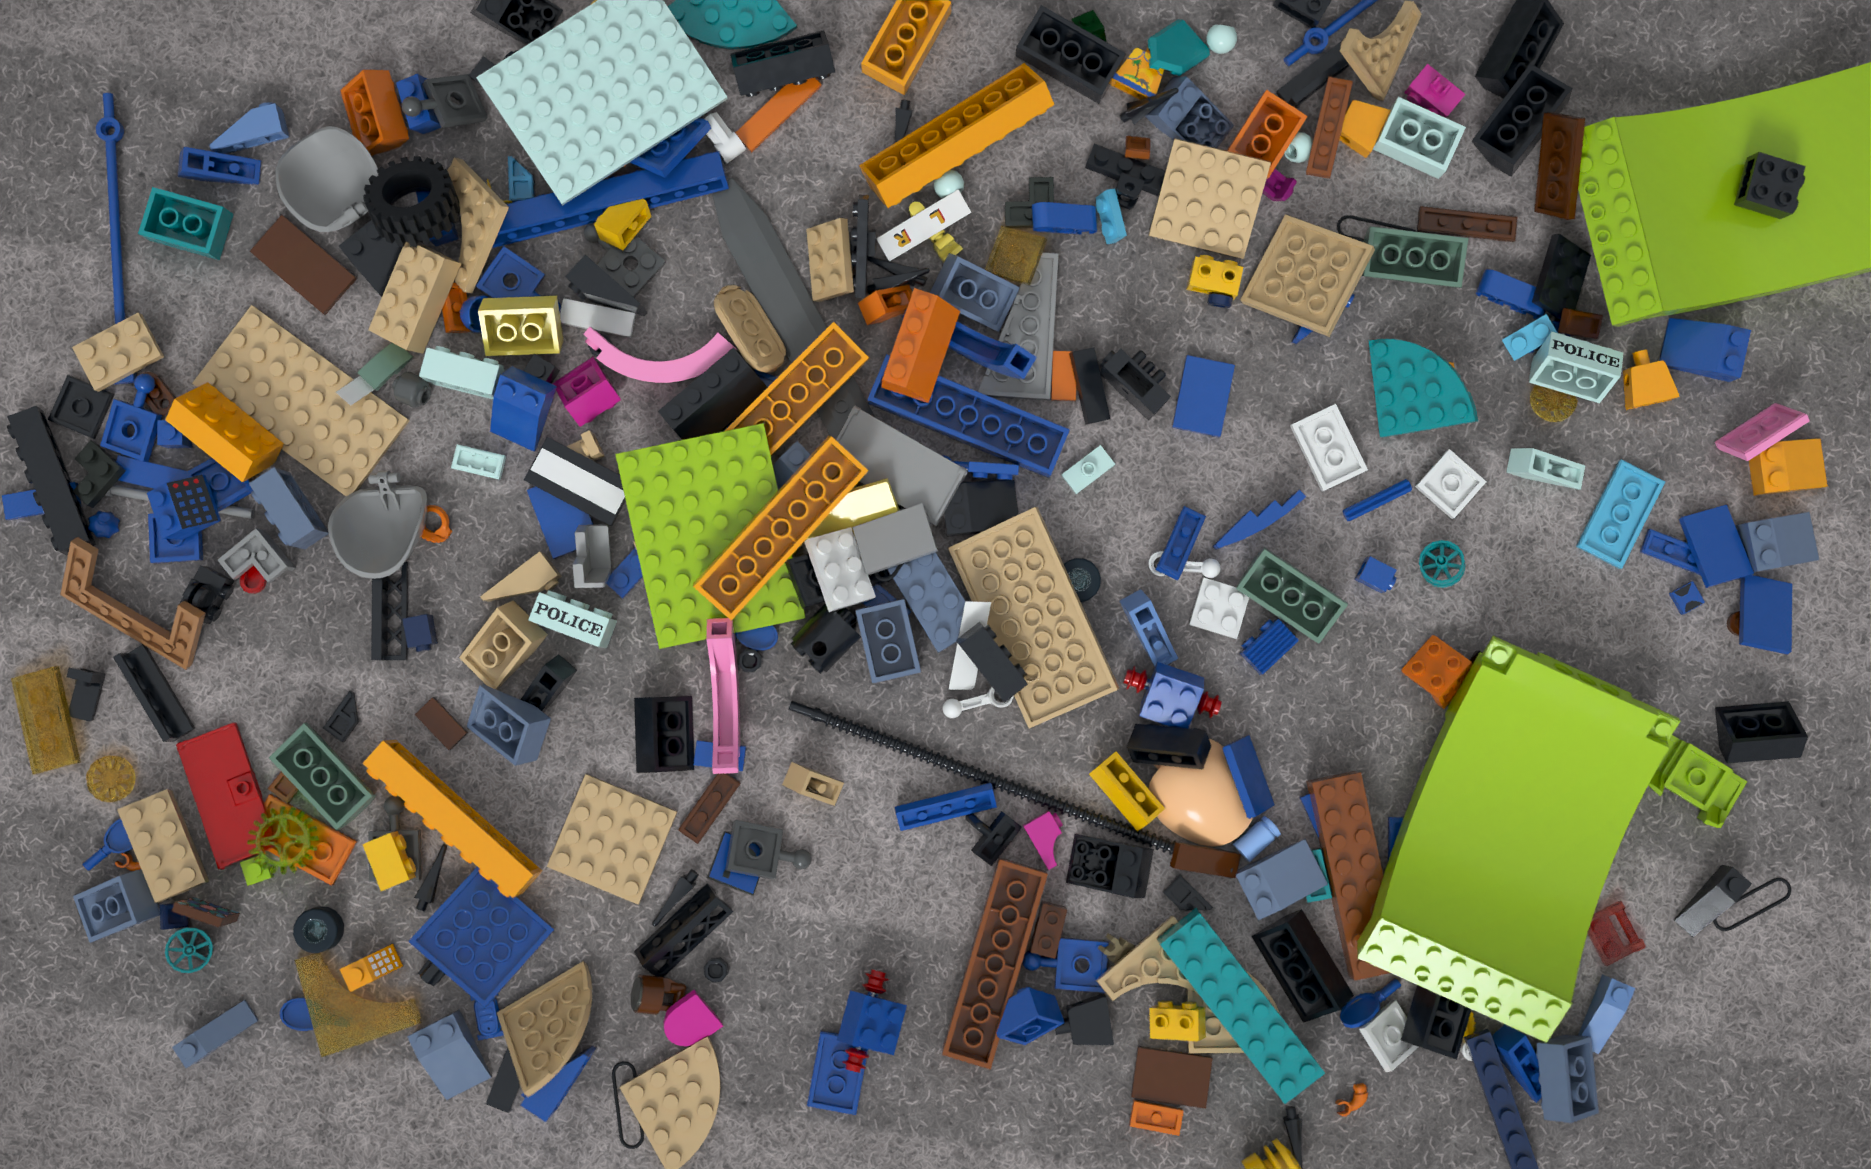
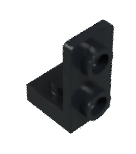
(86, 692)

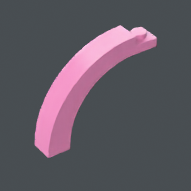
(658, 371)
(725, 695)

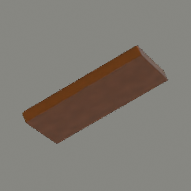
(1559, 165)
(303, 264)

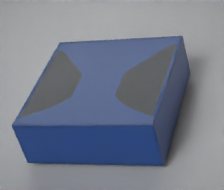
(1686, 597)

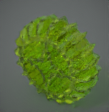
(283, 828)

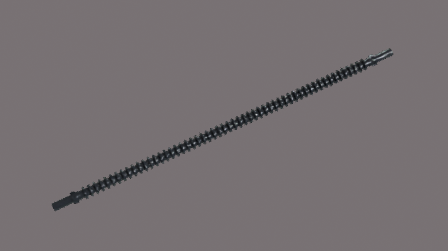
(818, 715)

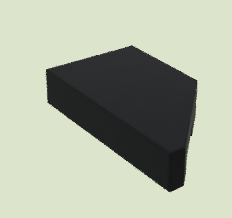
(344, 718)
(1185, 896)

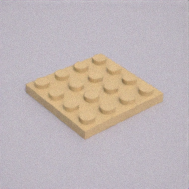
(1209, 198)
(1307, 275)
(612, 839)

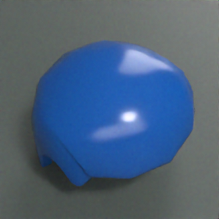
(469, 313)

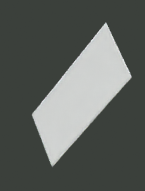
(355, 390)

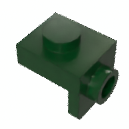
(1090, 22)

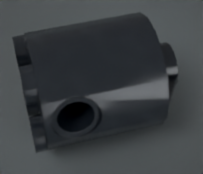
(830, 628)

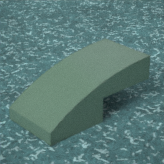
(385, 365)

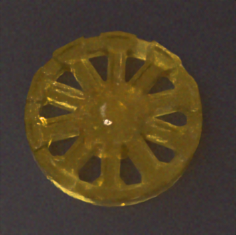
(1552, 401)
(110, 778)

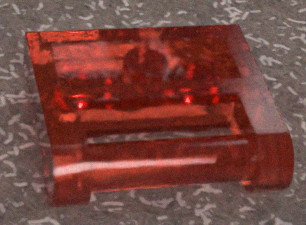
(1606, 938)

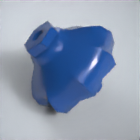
(103, 524)

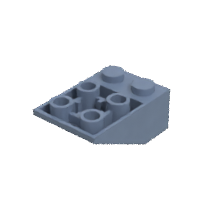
(1190, 115)

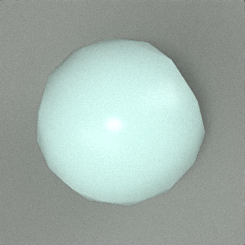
(1221, 38)
(1300, 148)
(948, 183)

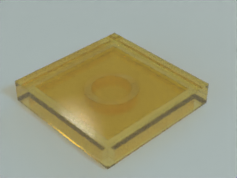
(1016, 255)

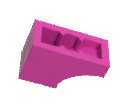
(1043, 833)

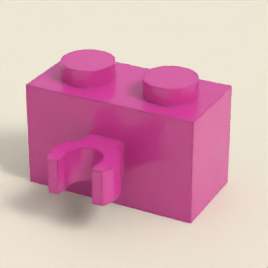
(1434, 92)

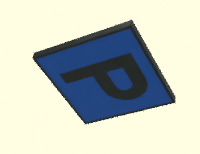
(738, 881)

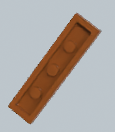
(1329, 127)

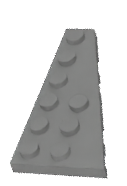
(1032, 328)

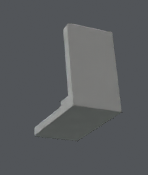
(259, 551)
(593, 557)

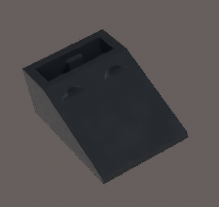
(518, 18)
(1110, 866)

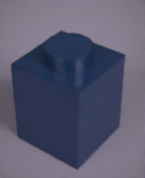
(420, 632)

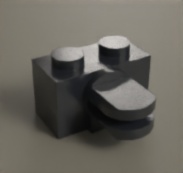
(208, 592)

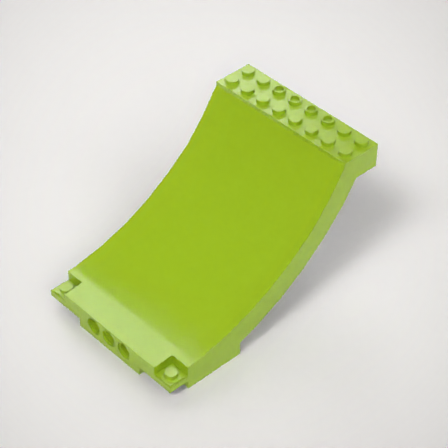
(1667, 185)
(1514, 836)

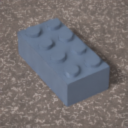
(932, 598)

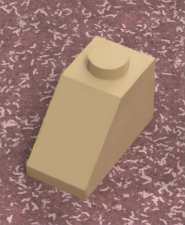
(812, 784)

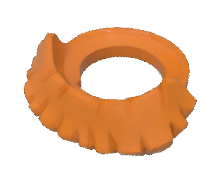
(443, 532)

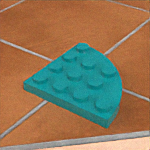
(733, 22)
(1416, 389)

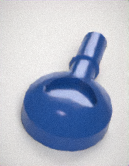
(759, 638)
(115, 841)
(1367, 1007)
(296, 1015)

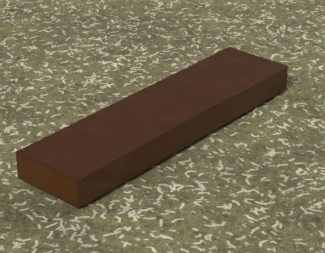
(1467, 224)

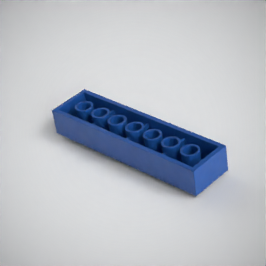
(978, 422)

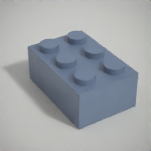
(288, 508)
(888, 640)
(1567, 1078)

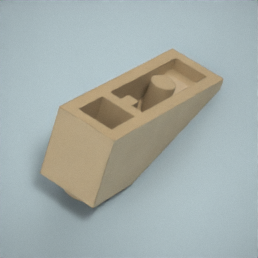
(531, 577)

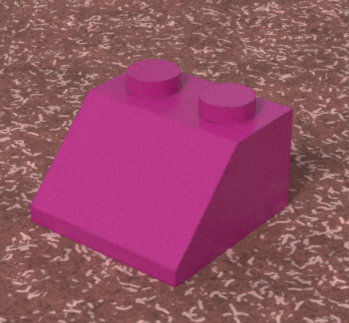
(586, 392)

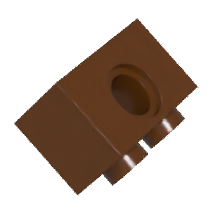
(1048, 929)

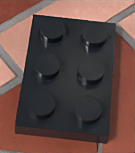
(1561, 276)

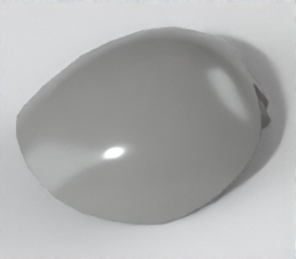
(325, 179)
(378, 526)

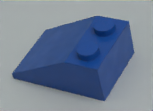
(1705, 348)
(521, 407)
(549, 1097)

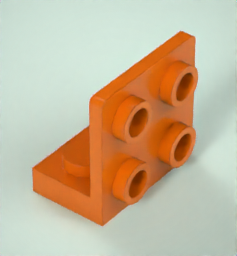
(1438, 670)

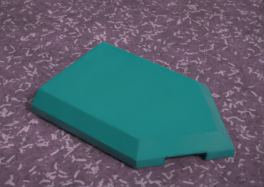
(1176, 48)

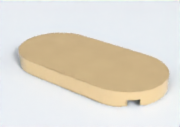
(750, 328)

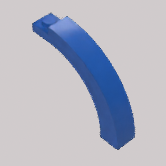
(995, 355)

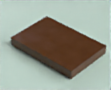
(1171, 1077)

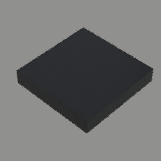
(81, 407)

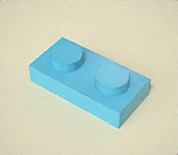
(1110, 216)
(1529, 337)

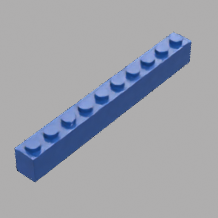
(547, 215)

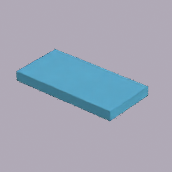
(1620, 514)

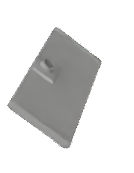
(911, 468)

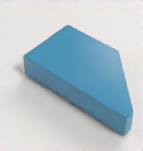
(520, 181)

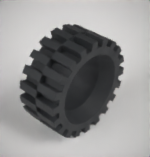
(416, 221)

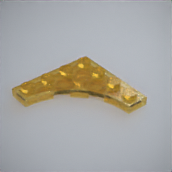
(343, 1018)

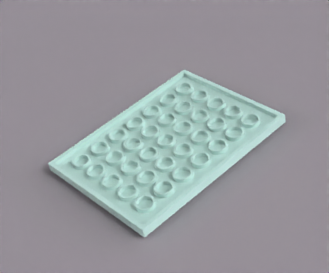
(601, 91)

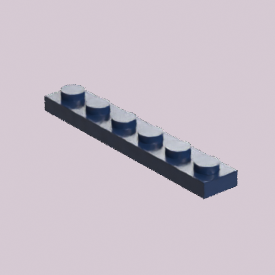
(1500, 1100)

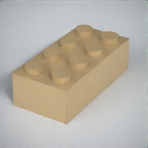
(414, 297)
(163, 845)

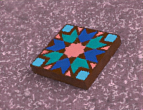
(205, 912)

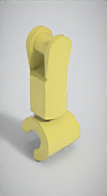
(942, 242)

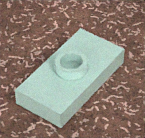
(478, 462)
(1088, 469)

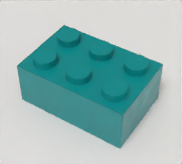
(185, 223)

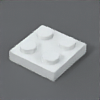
(1450, 484)
(1219, 608)
(1385, 1035)

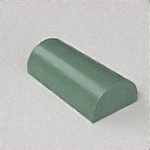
(1416, 257)
(1291, 595)
(322, 777)

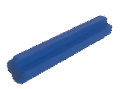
(1377, 500)

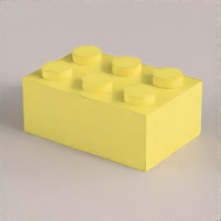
(521, 325)

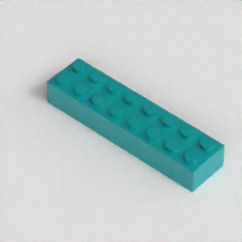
(1240, 1006)

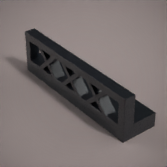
(1313, 77)
(380, 616)
(154, 693)
(679, 929)

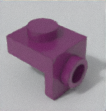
(1278, 186)

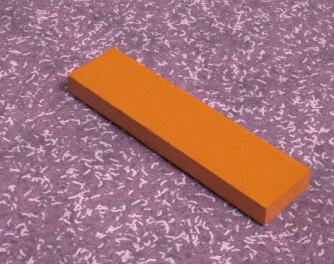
(775, 112)

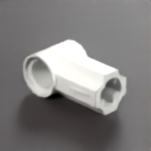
(723, 139)

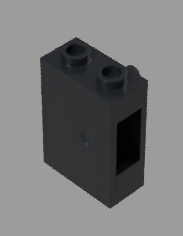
(1134, 382)

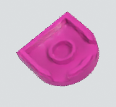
(690, 1020)

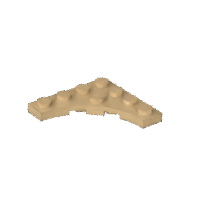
(1379, 57)
(481, 220)
(1143, 965)

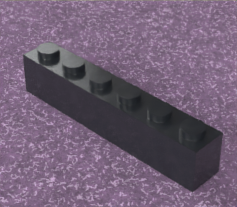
(49, 478)

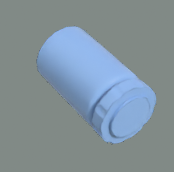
(1257, 838)

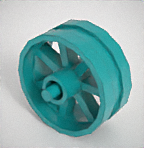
(1442, 563)
(188, 950)

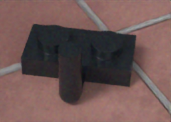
(994, 837)

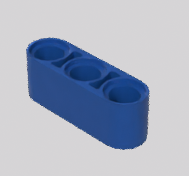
(1064, 218)
(1509, 291)

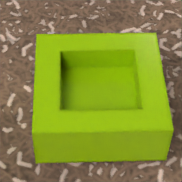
(253, 872)

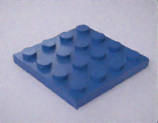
(481, 937)

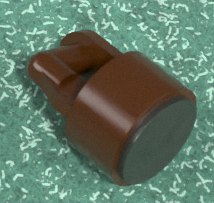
(649, 992)

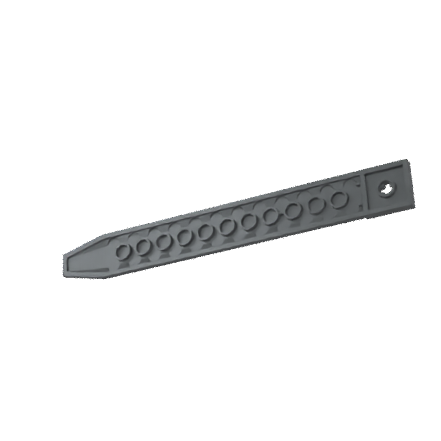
(780, 292)

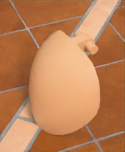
(1199, 802)

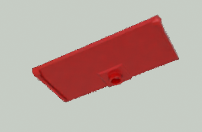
(224, 792)

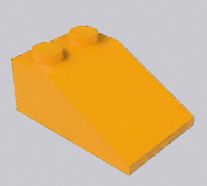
(1788, 467)

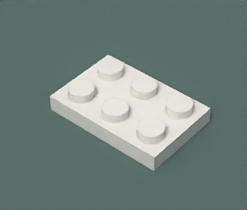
(1328, 447)
(839, 569)

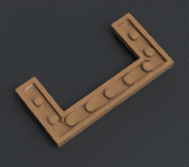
(176, 645)

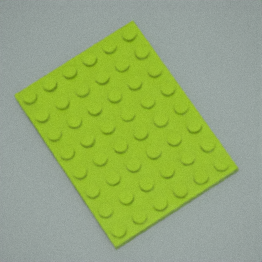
(684, 511)

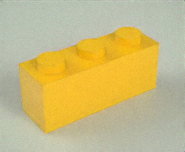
(1127, 791)

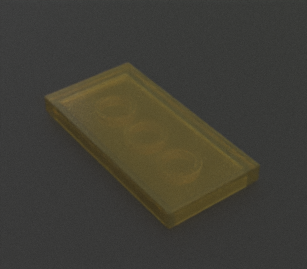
(45, 720)

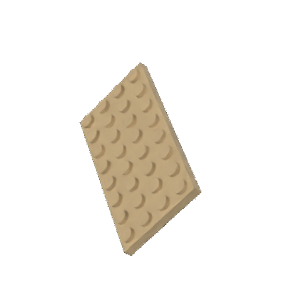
(296, 400)
(1035, 615)

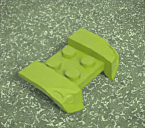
(1698, 781)

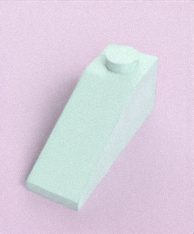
(1545, 467)

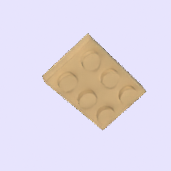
(830, 260)
(118, 352)

